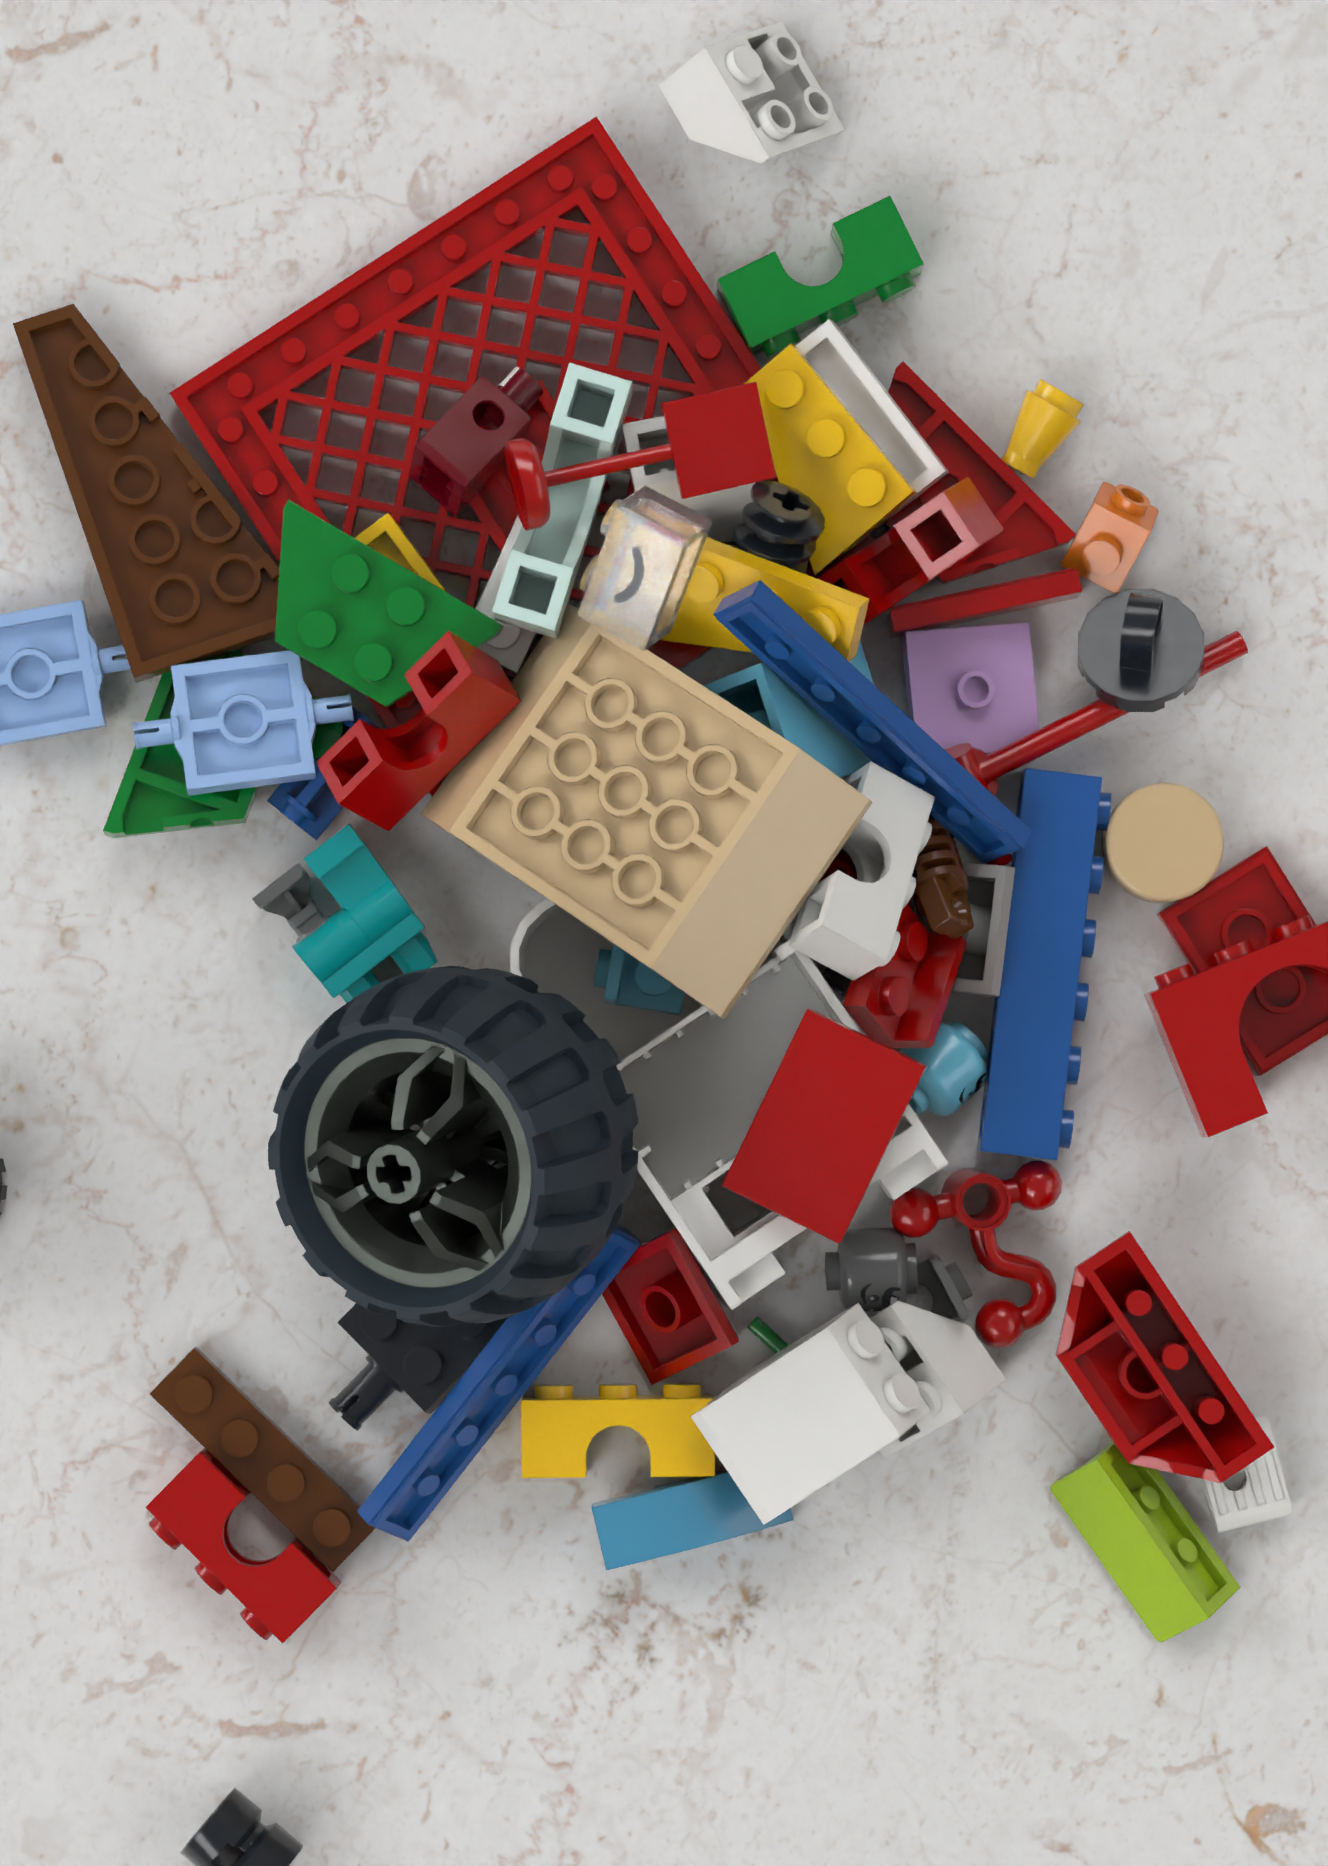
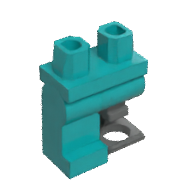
(365, 929)

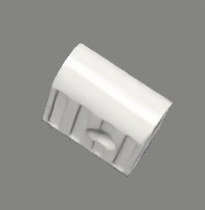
(1251, 1494)

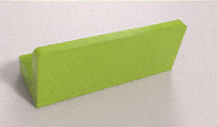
(1146, 1542)

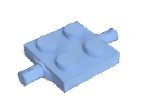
(52, 673)
(243, 722)

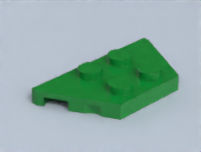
(360, 609)
(155, 791)

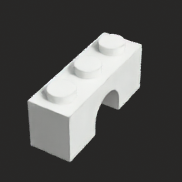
(855, 921)

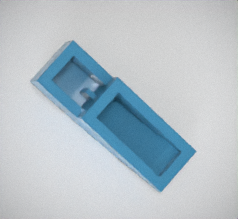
(675, 1519)

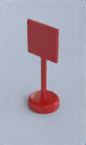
(713, 439)

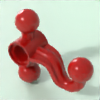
(1035, 1188)

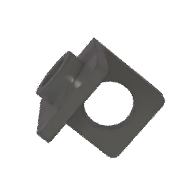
(946, 1287)

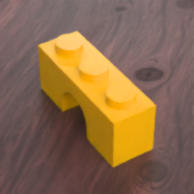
(561, 1425)

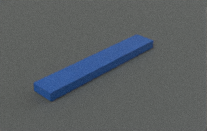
(870, 720)
(487, 1396)

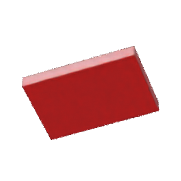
(1246, 903)
(824, 1125)

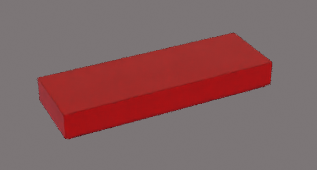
(984, 602)

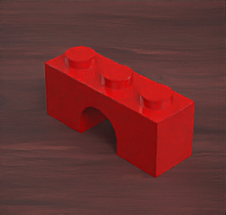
(917, 548)
(392, 769)
(275, 1591)

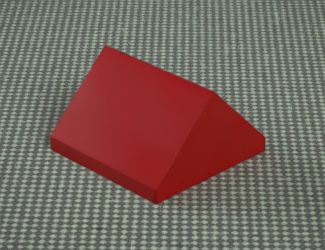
(668, 1308)

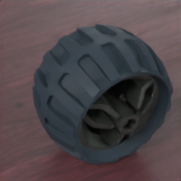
(421, 1213)

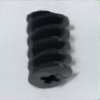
(780, 525)

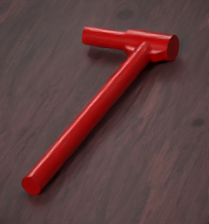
(1066, 729)

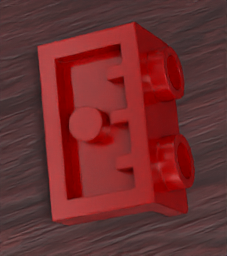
(909, 994)

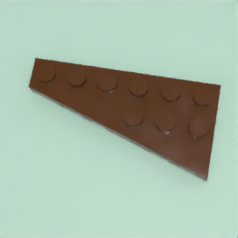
(161, 534)

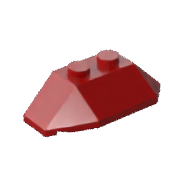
(1152, 1371)

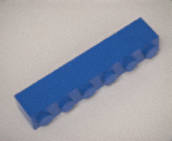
(1041, 966)

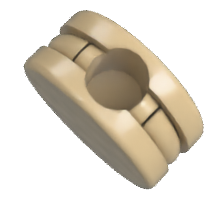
(1163, 843)

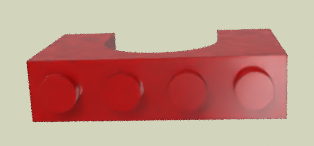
(1202, 1018)

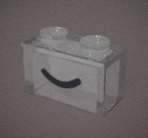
(642, 566)

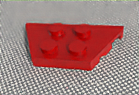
(1026, 519)

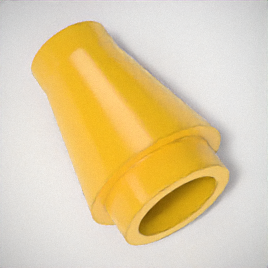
(1041, 427)

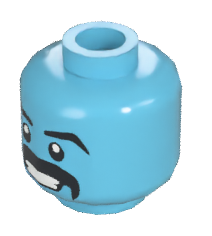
(952, 1072)

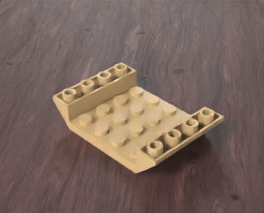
(649, 810)

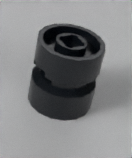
(237, 1826)

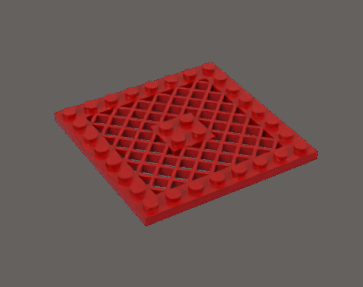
(572, 174)

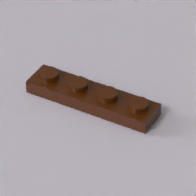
(263, 1458)

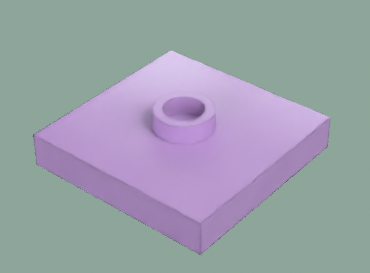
(971, 684)

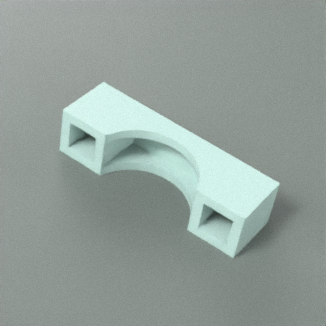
(548, 558)

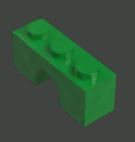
(774, 308)

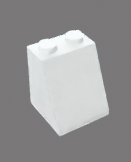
(811, 1413)

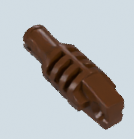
(942, 884)

